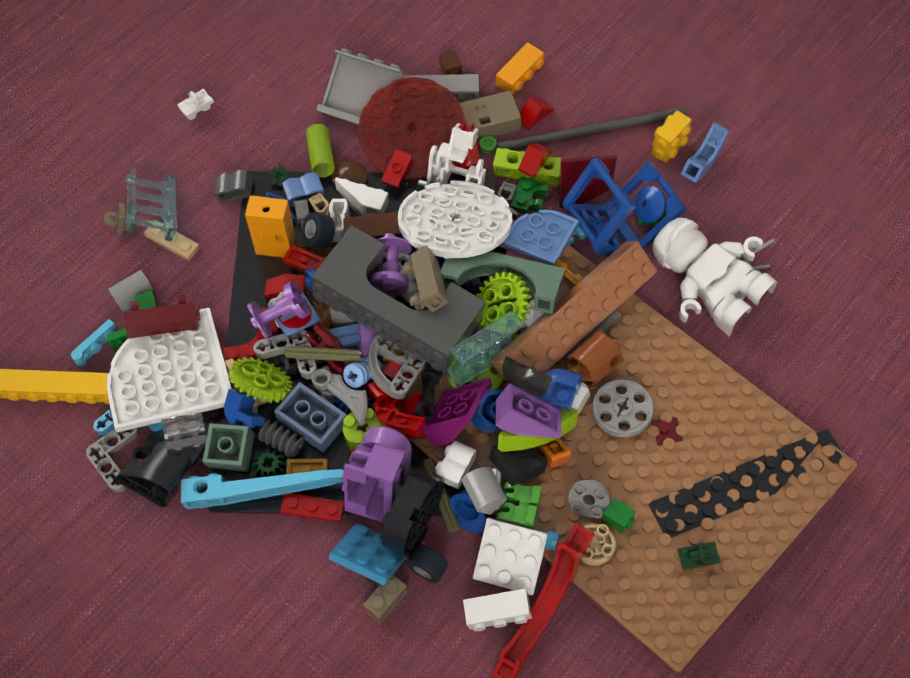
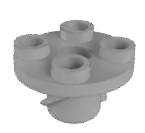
(589, 498)

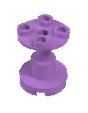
(389, 277)
(284, 306)

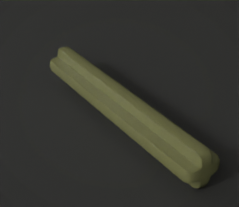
(323, 353)
(447, 512)

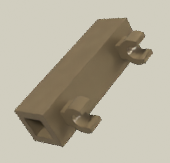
(429, 280)

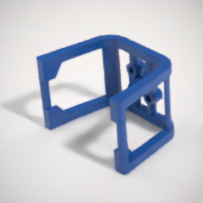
(597, 228)

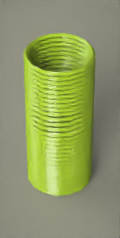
(320, 150)

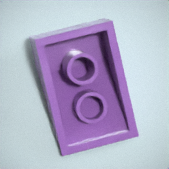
(526, 414)

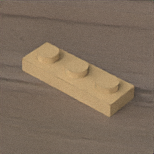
(179, 245)

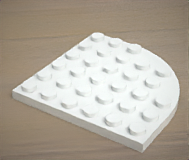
(167, 376)

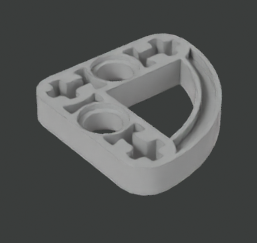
(406, 362)

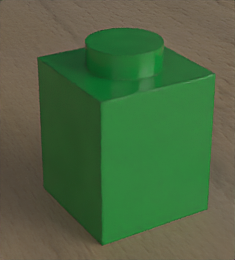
(619, 516)

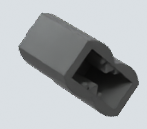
(233, 185)

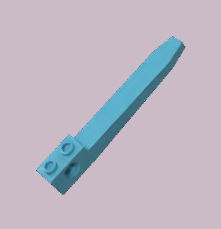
(223, 493)

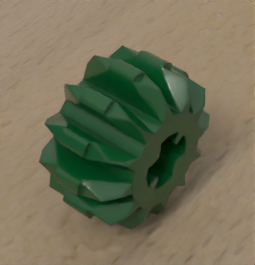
(276, 461)

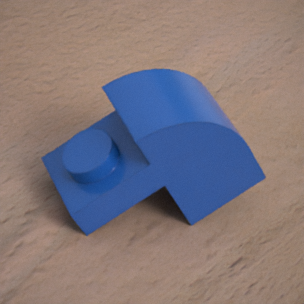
(239, 409)

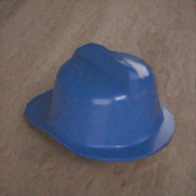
(466, 513)

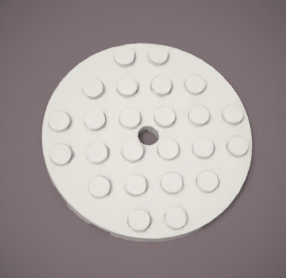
(481, 222)

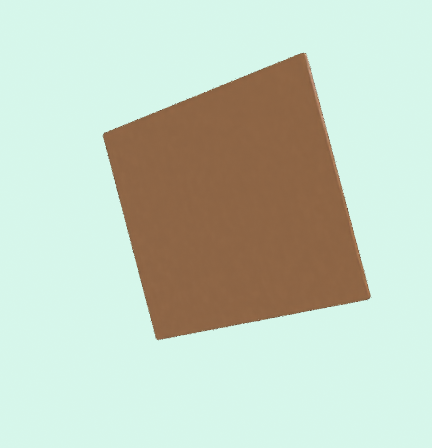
(721, 427)

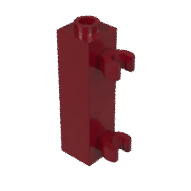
(161, 319)

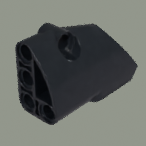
(160, 469)

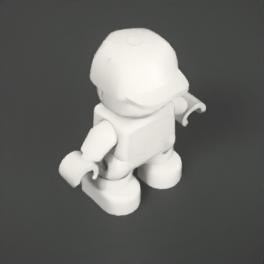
(712, 272)

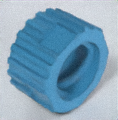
(552, 540)

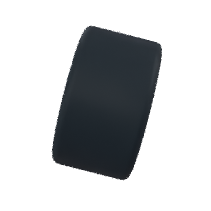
(318, 230)
(427, 563)

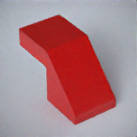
(275, 285)
(374, 391)

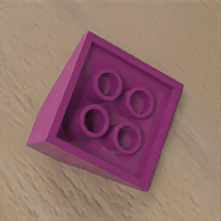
(454, 411)

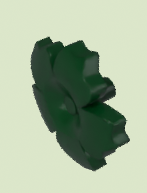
(279, 176)

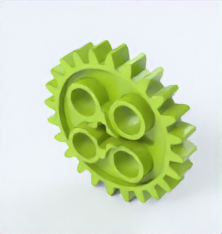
(499, 288)
(260, 379)

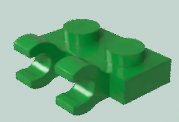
(525, 193)

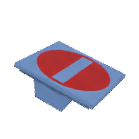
(294, 324)

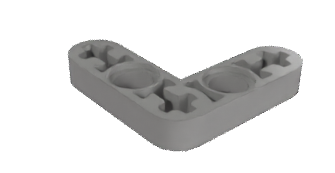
(269, 352)
(106, 451)

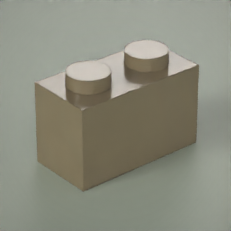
(385, 599)

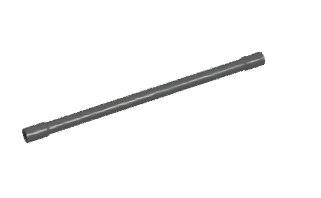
(591, 129)

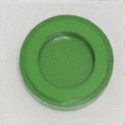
(487, 144)

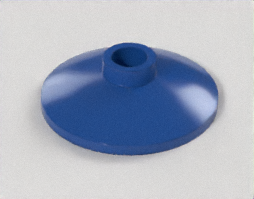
(655, 204)

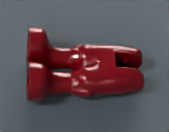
(328, 341)

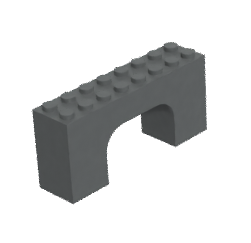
(428, 335)

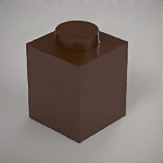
(450, 63)

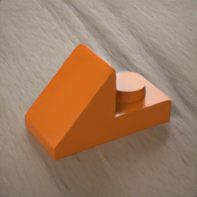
(556, 453)

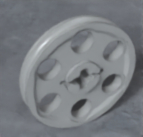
(627, 415)

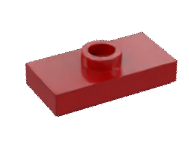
(397, 168)

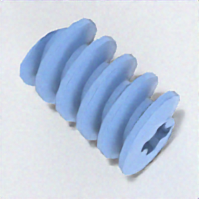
(358, 373)

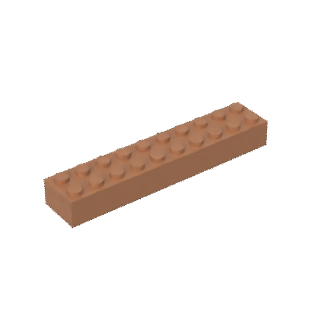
(580, 310)

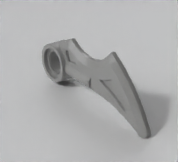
(352, 398)

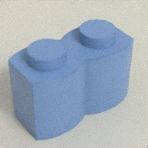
(302, 188)

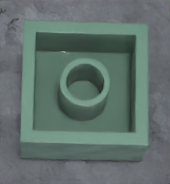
(228, 447)

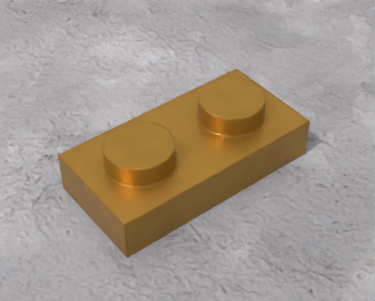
(305, 465)

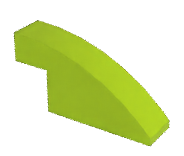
(514, 442)

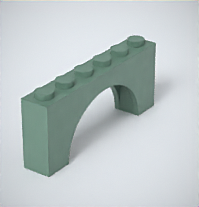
(542, 279)

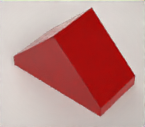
(534, 111)
(534, 159)

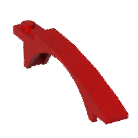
(560, 577)

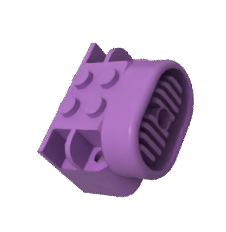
(376, 472)

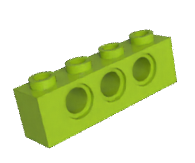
(504, 168)

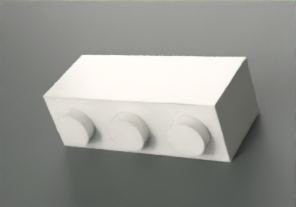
(497, 609)

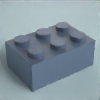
(311, 417)

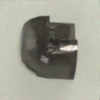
(525, 377)

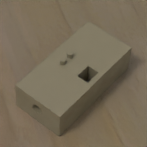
(492, 114)

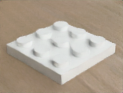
(510, 555)

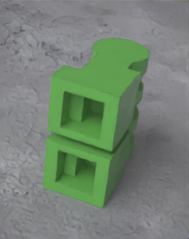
(528, 501)

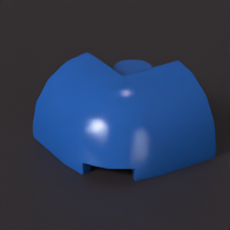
(562, 388)

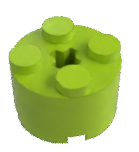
(354, 432)

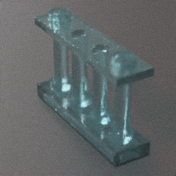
(168, 201)
(477, 350)

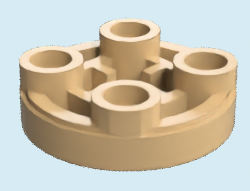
(601, 547)

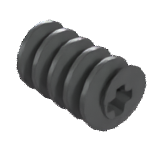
(279, 440)

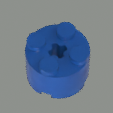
(485, 414)

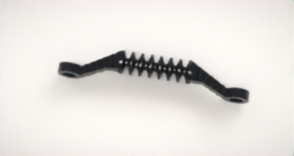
(430, 379)

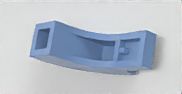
(704, 158)

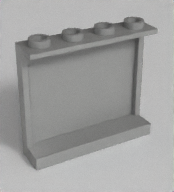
(353, 84)

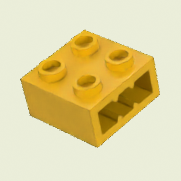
(671, 136)

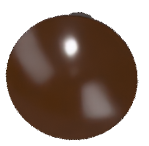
(351, 171)

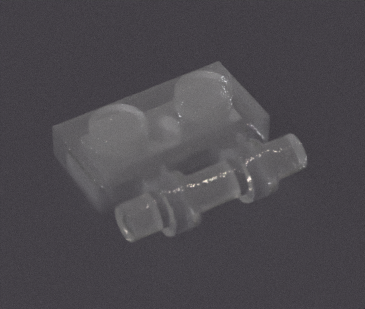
(183, 426)

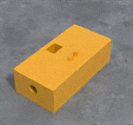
(270, 225)

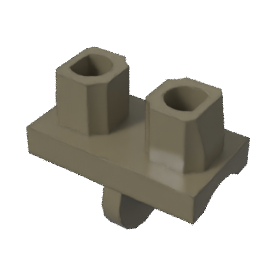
(113, 219)

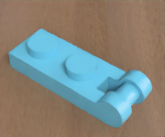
(92, 344)

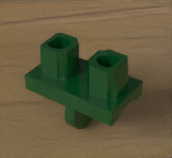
(698, 555)

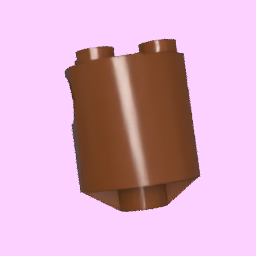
(595, 358)

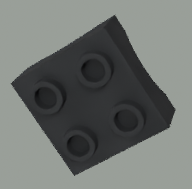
(518, 465)

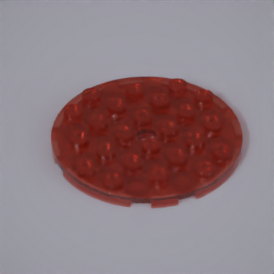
(403, 104)

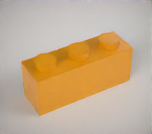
(520, 68)

